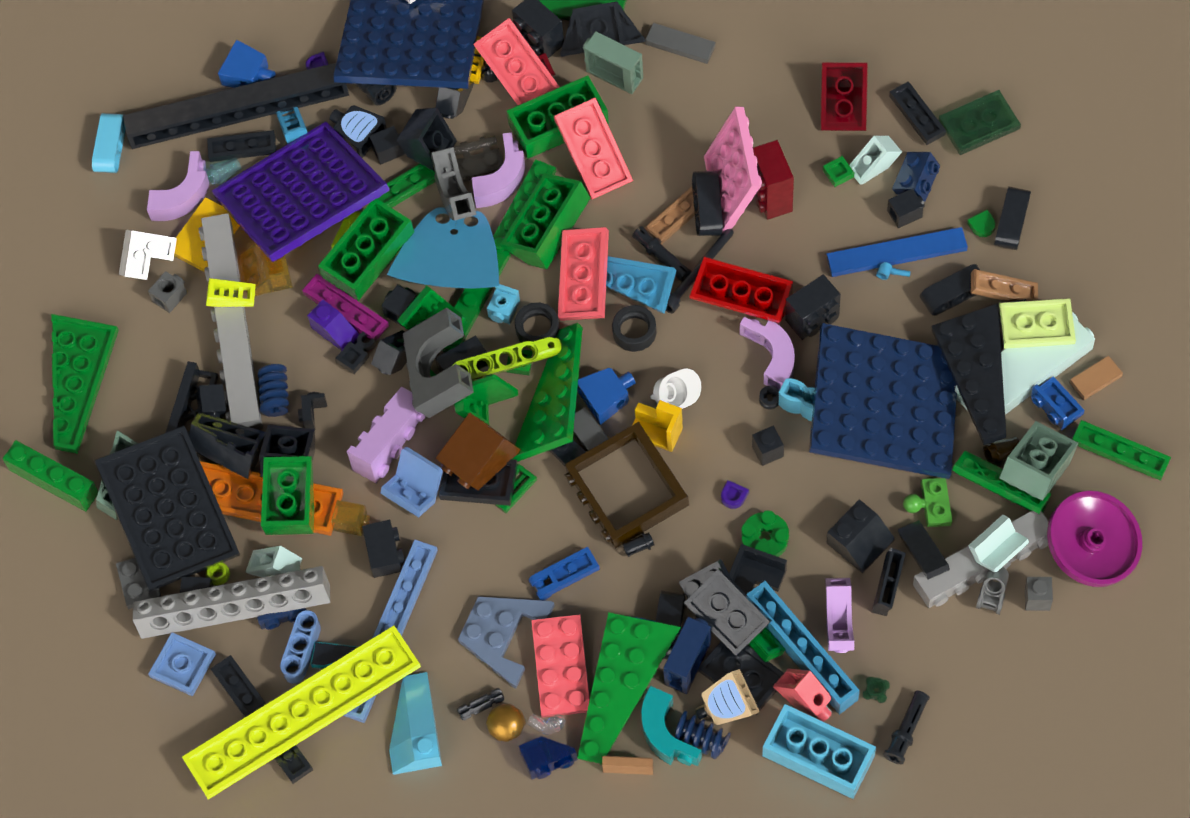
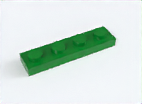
(1121, 450)

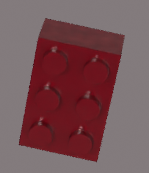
(777, 184)

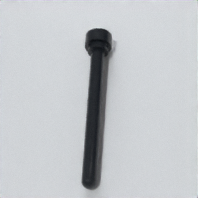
(674, 298)

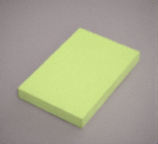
(1037, 323)

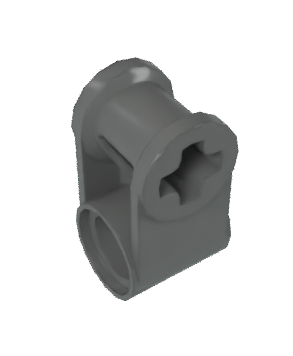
(992, 592)

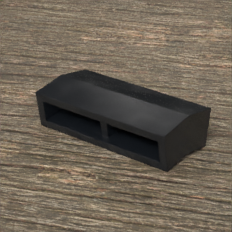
(895, 556)

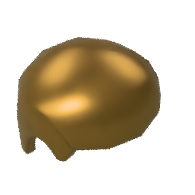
(505, 722)

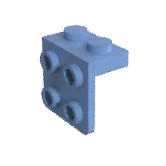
(414, 484)

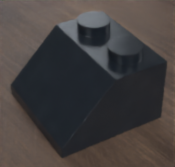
(425, 134)
(860, 536)

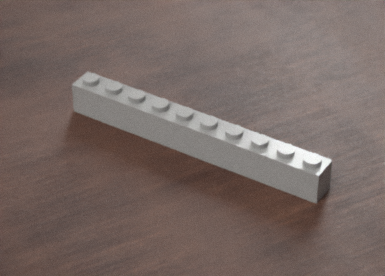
(231, 325)

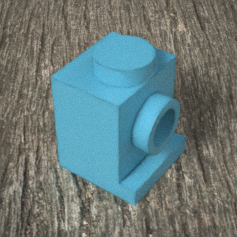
(509, 299)

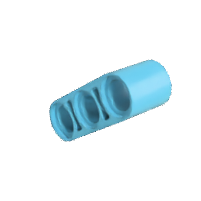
(108, 143)

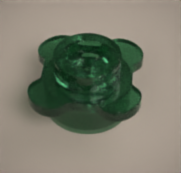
(873, 683)

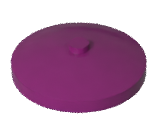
(1094, 538)

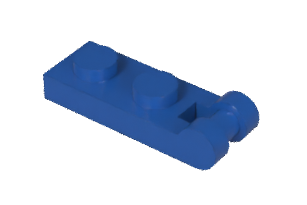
(564, 573)

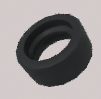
(531, 310)
(630, 312)

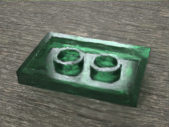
(979, 122)

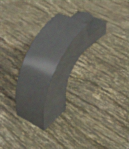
(455, 197)

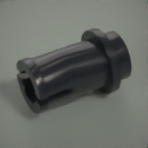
(638, 544)

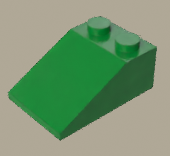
(287, 496)

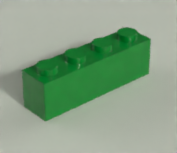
(50, 475)

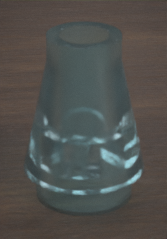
(221, 171)

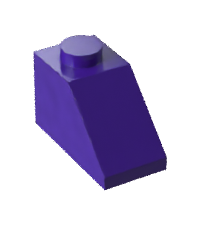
(332, 325)

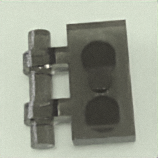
(478, 164)

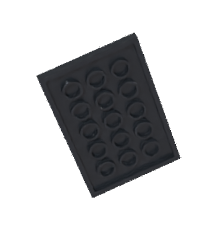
(167, 508)

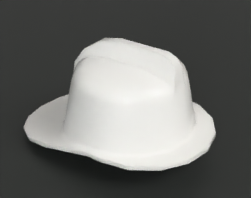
(678, 388)

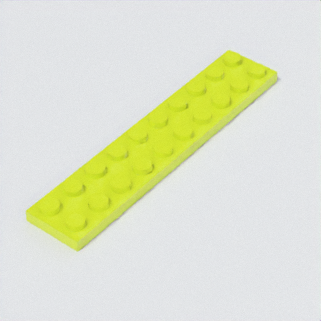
(301, 712)

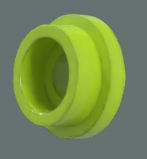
(220, 567)

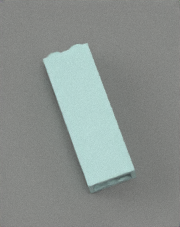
(1036, 365)

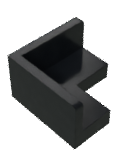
(755, 567)

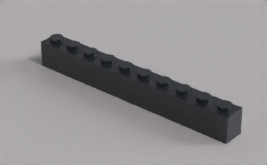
(233, 106)

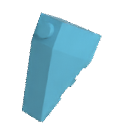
(414, 732)

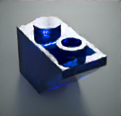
(546, 755)

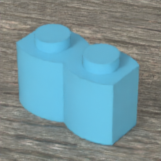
(797, 398)

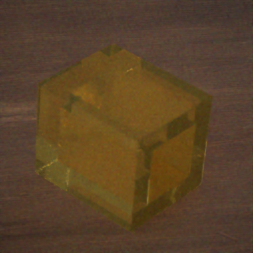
(349, 518)

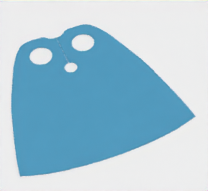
(449, 260)

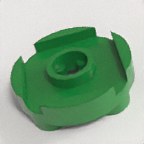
(767, 522)

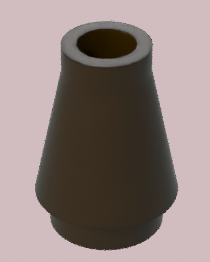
(999, 449)

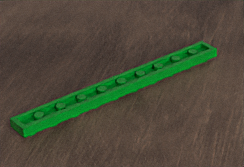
(473, 299)

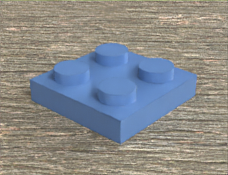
(182, 664)

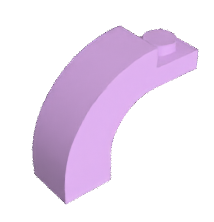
(504, 182)
(184, 198)
(777, 343)
(839, 615)

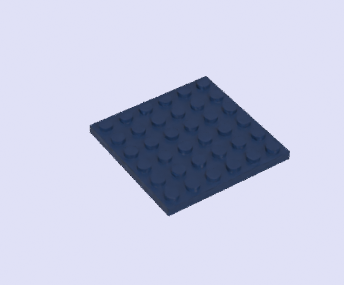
(409, 43)
(883, 402)

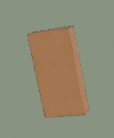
(1096, 378)
(627, 765)

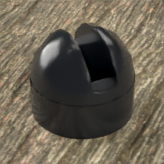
(489, 75)

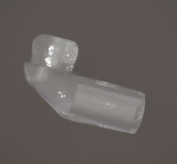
(548, 725)

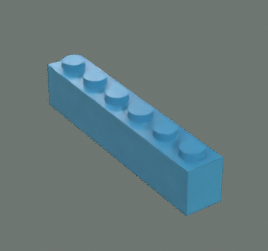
(804, 648)

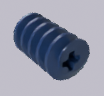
(273, 390)
(701, 736)

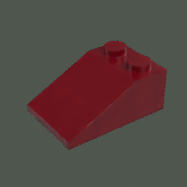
(844, 96)

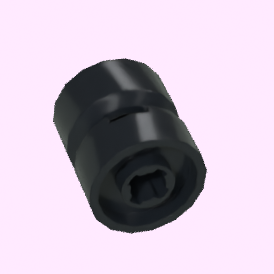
(378, 93)

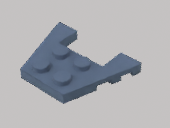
(492, 628)

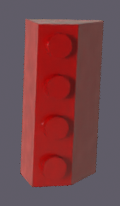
(742, 290)

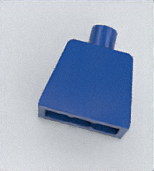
(244, 67)
(605, 392)

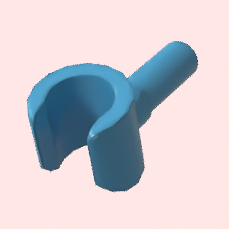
(886, 269)

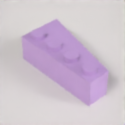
(386, 437)

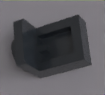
(309, 403)

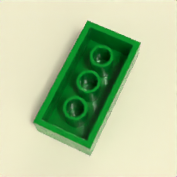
(534, 120)
(366, 249)

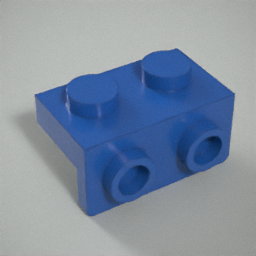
(1057, 403)

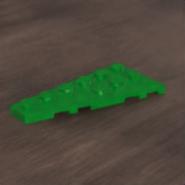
(78, 369)
(553, 406)
(625, 667)

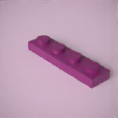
(356, 314)

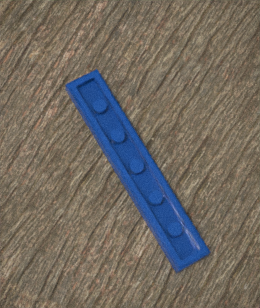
(897, 251)

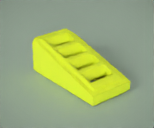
(231, 286)

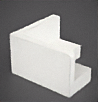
(139, 249)

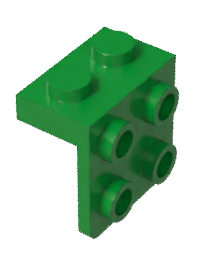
(425, 306)
(486, 392)

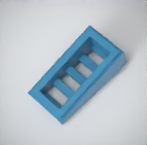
(295, 133)

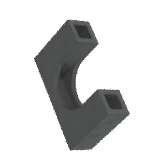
(421, 347)

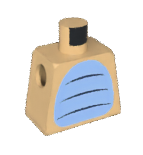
(727, 700)

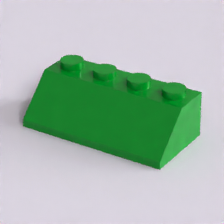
(539, 226)

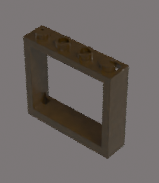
(649, 519)

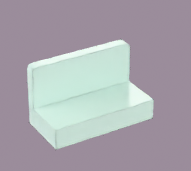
(997, 544)

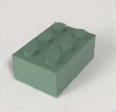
(1038, 460)

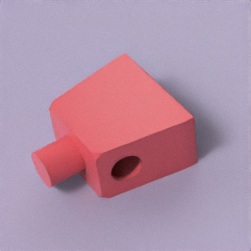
(804, 693)

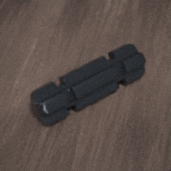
(480, 704)

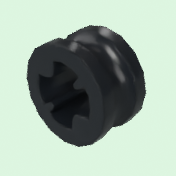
(763, 394)

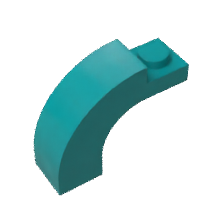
(654, 714)

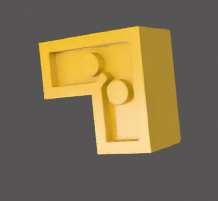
(661, 424)

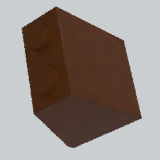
(476, 453)

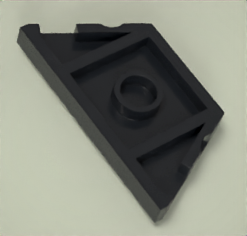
(605, 19)

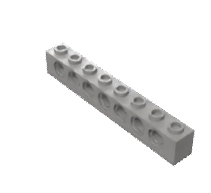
(231, 602)

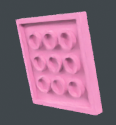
(736, 166)

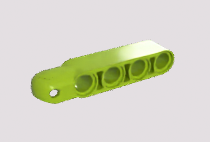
(539, 348)

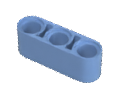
(300, 636)

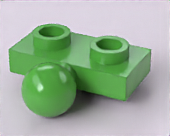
(934, 501)

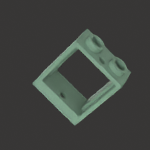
(613, 62)

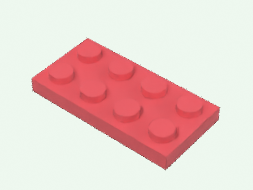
(515, 63)
(593, 148)
(583, 274)
(560, 665)

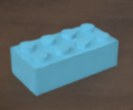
(819, 751)

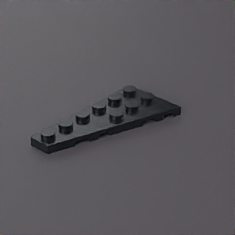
(974, 359)

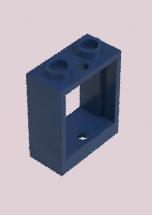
(687, 654)

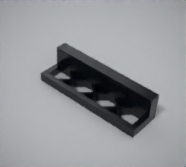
(186, 395)

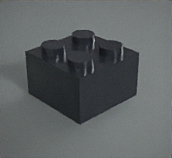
(539, 27)
(812, 306)
(287, 442)

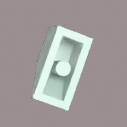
(874, 158)
(273, 561)

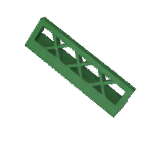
(988, 476)

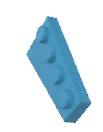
(641, 281)

